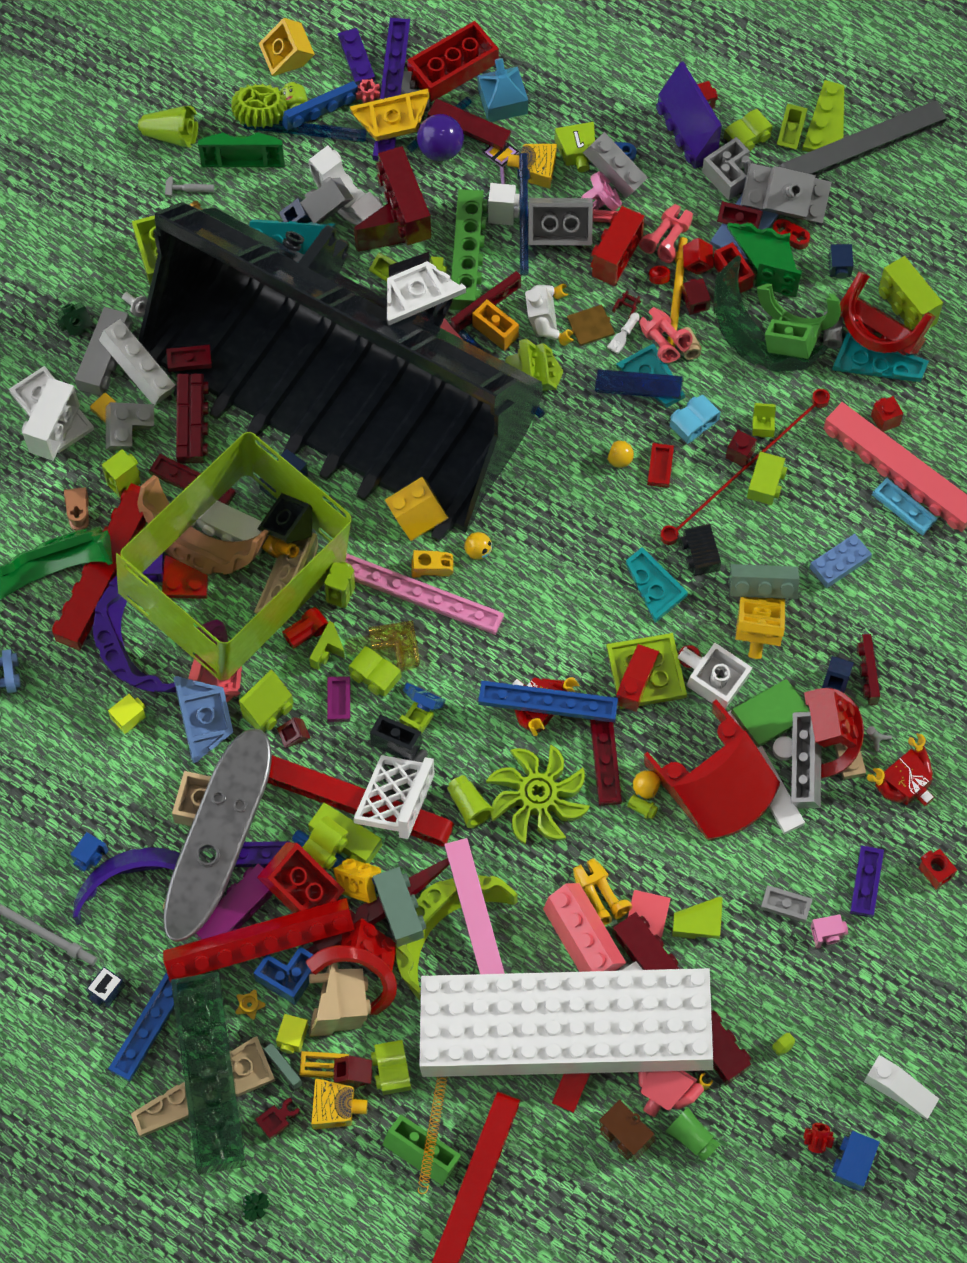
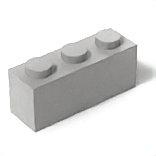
(615, 165)

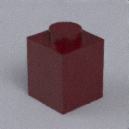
(696, 296)
(741, 448)
(352, 1071)

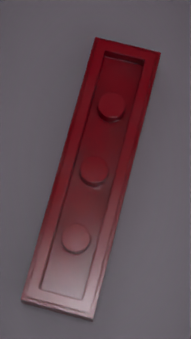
(473, 125)
(495, 296)
(181, 476)
(605, 763)

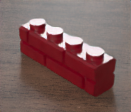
(191, 418)

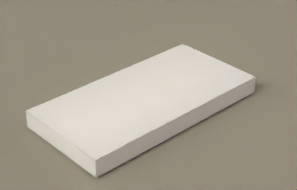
(28, 392)

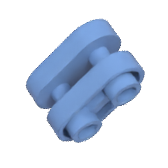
(12, 680)

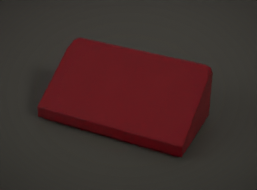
(739, 214)

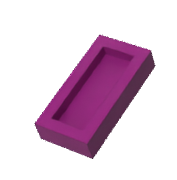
(339, 699)

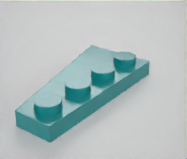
(278, 229)

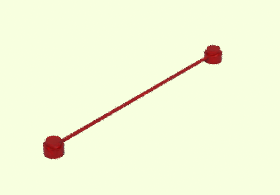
(669, 533)

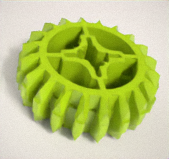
(258, 105)

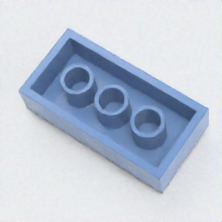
(840, 561)

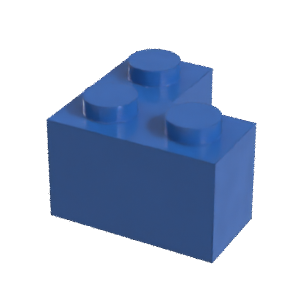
(285, 980)

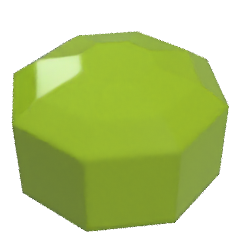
(783, 1044)

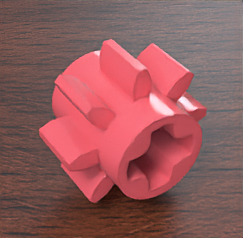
(368, 91)

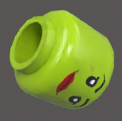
(294, 94)

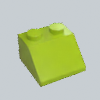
(266, 702)

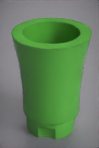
(693, 1135)

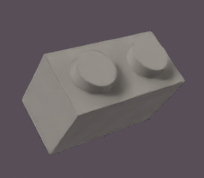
(326, 200)

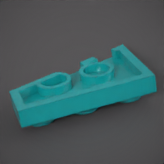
(648, 362)

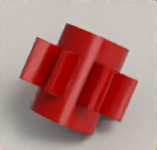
(818, 1138)

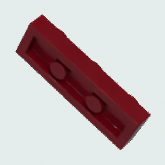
(868, 669)

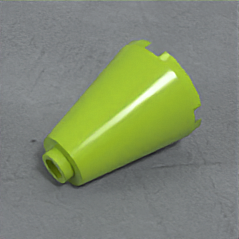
(171, 126)

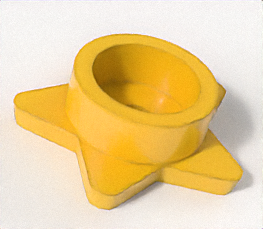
(249, 998)

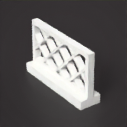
(412, 797)

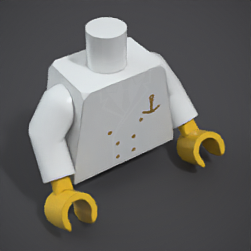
(542, 312)

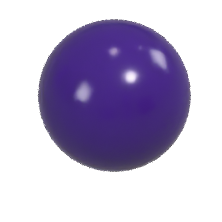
(440, 137)

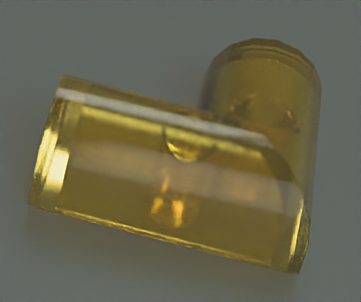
(400, 636)

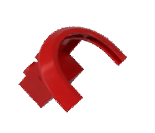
(834, 722)
(367, 947)

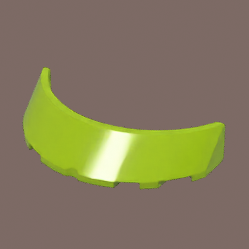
(436, 904)

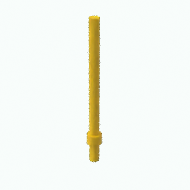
(677, 291)

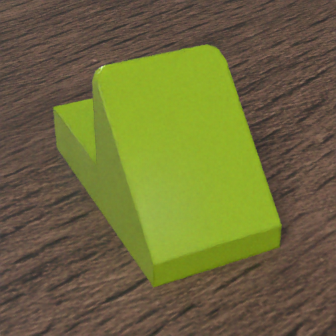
(792, 126)
(327, 643)

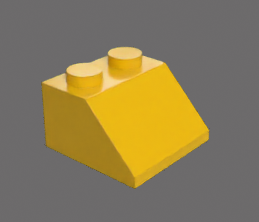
(286, 47)
(416, 508)

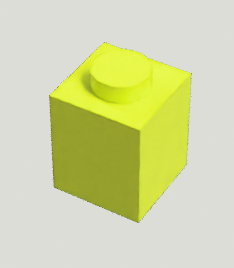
(127, 713)
(292, 1034)

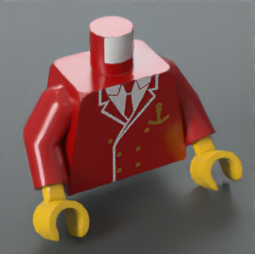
(536, 721)
(907, 776)

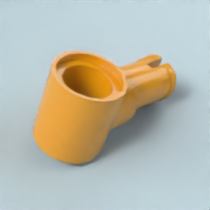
(277, 547)

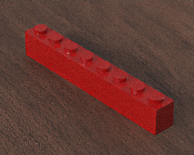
(80, 609)
(258, 940)

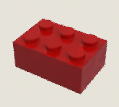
(617, 245)
(299, 879)

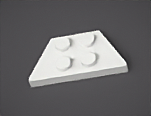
(418, 290)

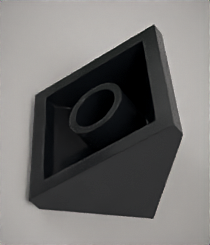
(288, 520)

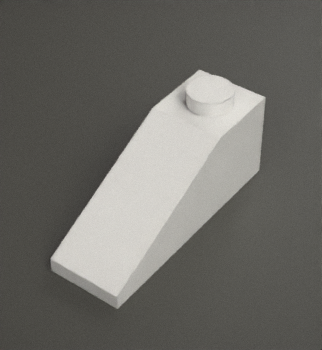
(901, 1087)

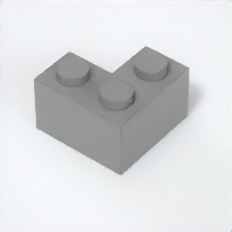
(725, 166)
(122, 419)

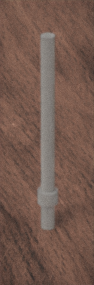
(73, 949)

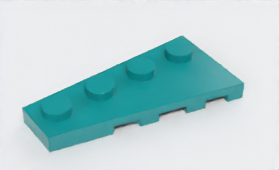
(894, 365)

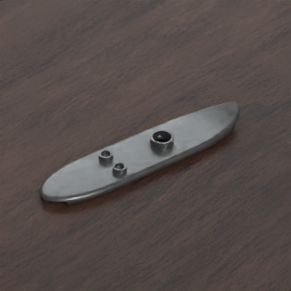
(221, 825)

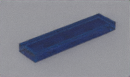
(639, 384)

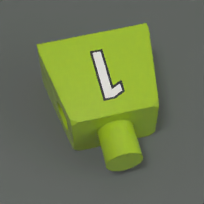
(573, 142)

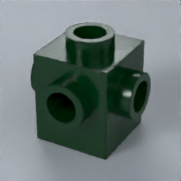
(74, 319)

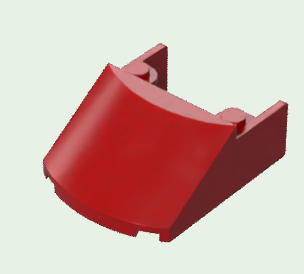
(727, 788)

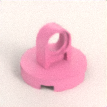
(602, 193)

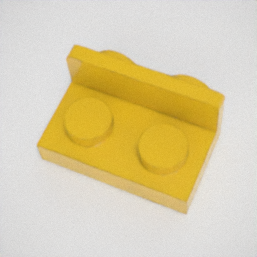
(357, 879)

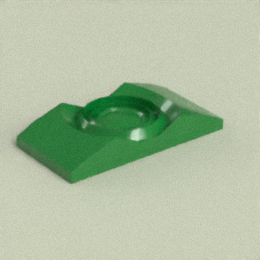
(241, 151)

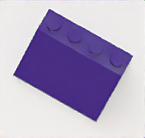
(689, 116)

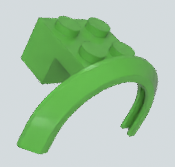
(793, 334)

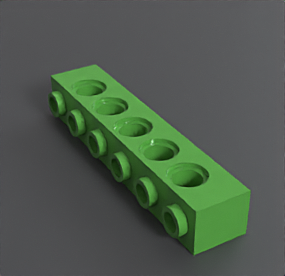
(468, 202)

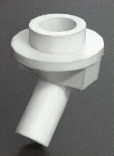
(137, 304)

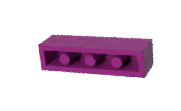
(238, 905)

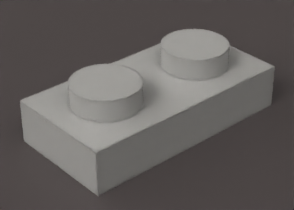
(786, 904)

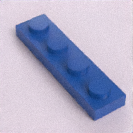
(320, 105)

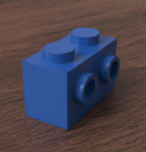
(855, 1161)

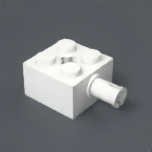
(707, 669)

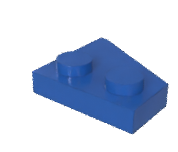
(425, 699)

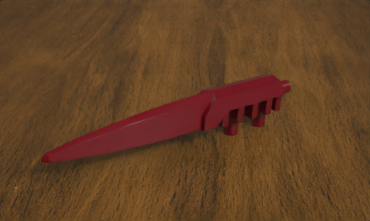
(374, 912)

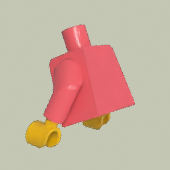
(670, 1090)

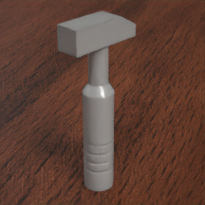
(205, 188)

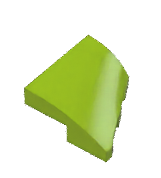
(699, 920)

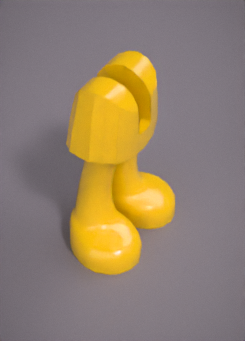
(599, 879)

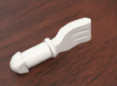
(619, 340)

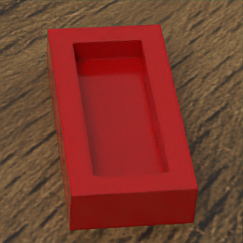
(660, 465)

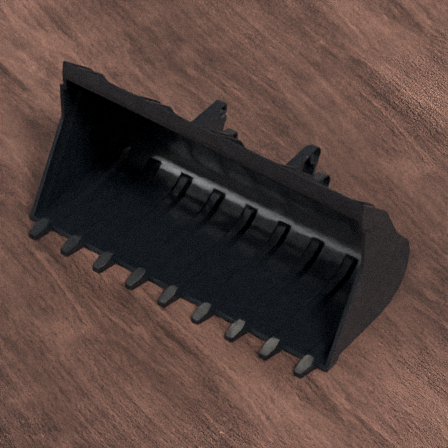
(327, 368)

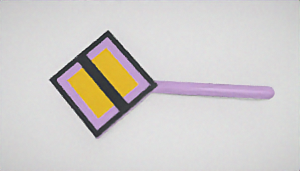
(500, 157)

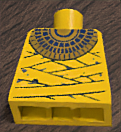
(540, 162)
(335, 1105)

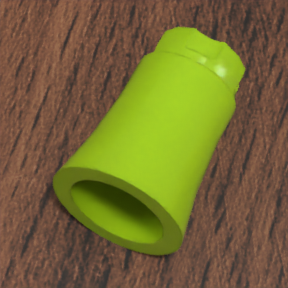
(469, 802)

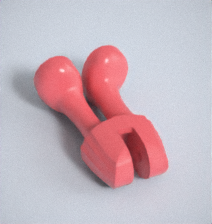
(666, 249)
(662, 323)

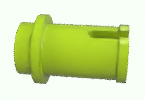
(643, 807)

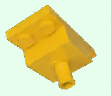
(760, 623)

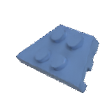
(203, 715)

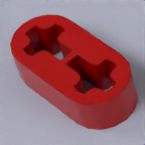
(796, 232)

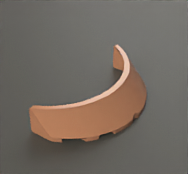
(194, 547)

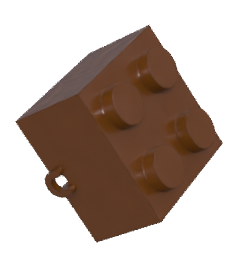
(628, 1133)

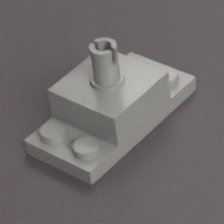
(786, 192)

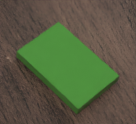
(769, 712)

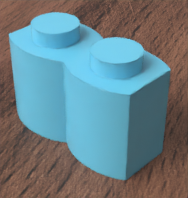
(694, 418)

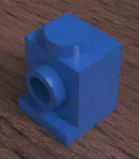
(88, 852)

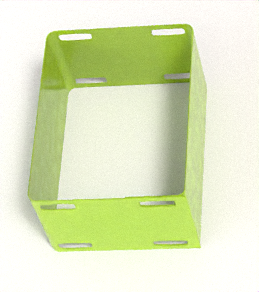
(238, 460)

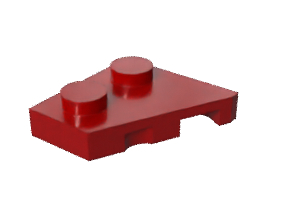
(183, 580)

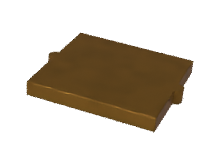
(590, 325)

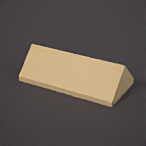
(286, 569)

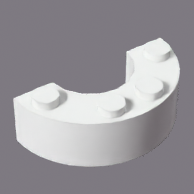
(329, 164)

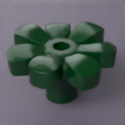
(254, 1206)

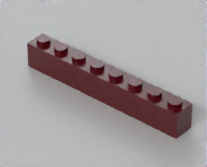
(648, 951)

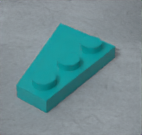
(655, 584)

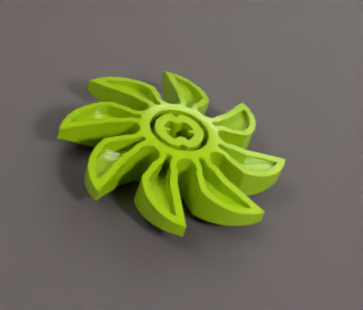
(535, 804)

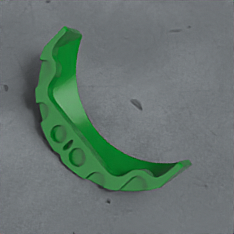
(53, 556)

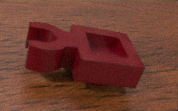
(274, 1120)

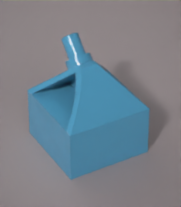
(502, 93)

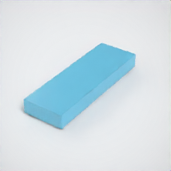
(904, 506)

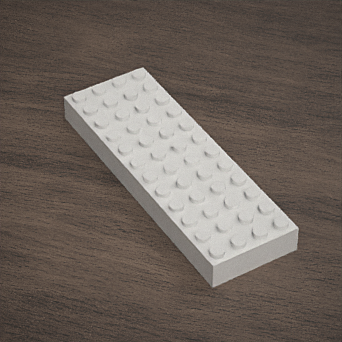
(566, 1023)

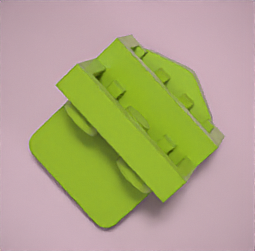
(538, 363)

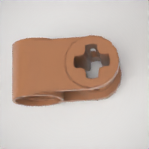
(77, 505)

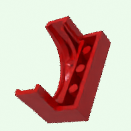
(894, 334)

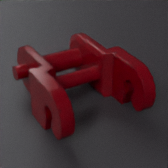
(620, 302)

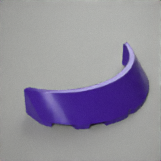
(110, 643)
(126, 862)

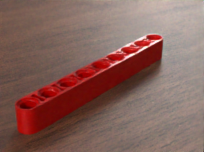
(348, 798)
(477, 1179)

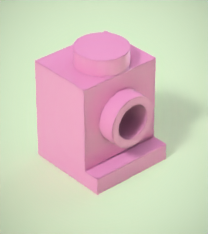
(828, 930)

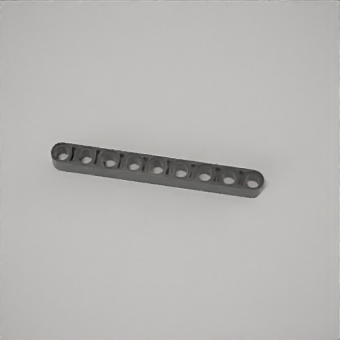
(868, 140)

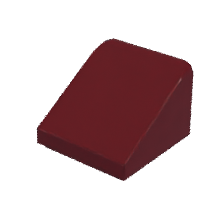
(293, 732)

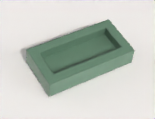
(283, 1067)

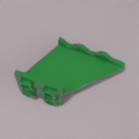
(769, 255)

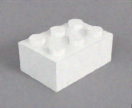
(50, 418)

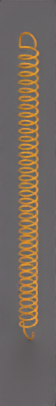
(429, 1150)

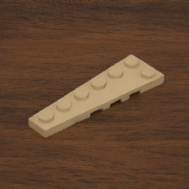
(250, 1073)

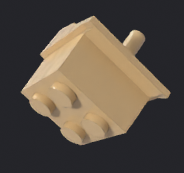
(341, 1001)

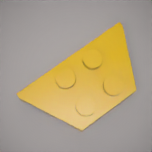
(392, 115)

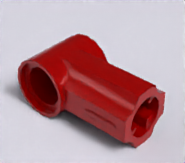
(311, 624)

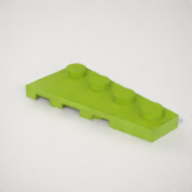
(828, 117)

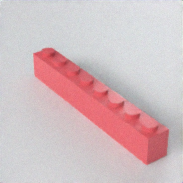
(899, 465)

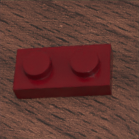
(189, 358)

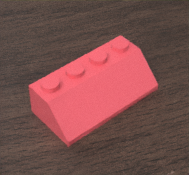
(582, 930)

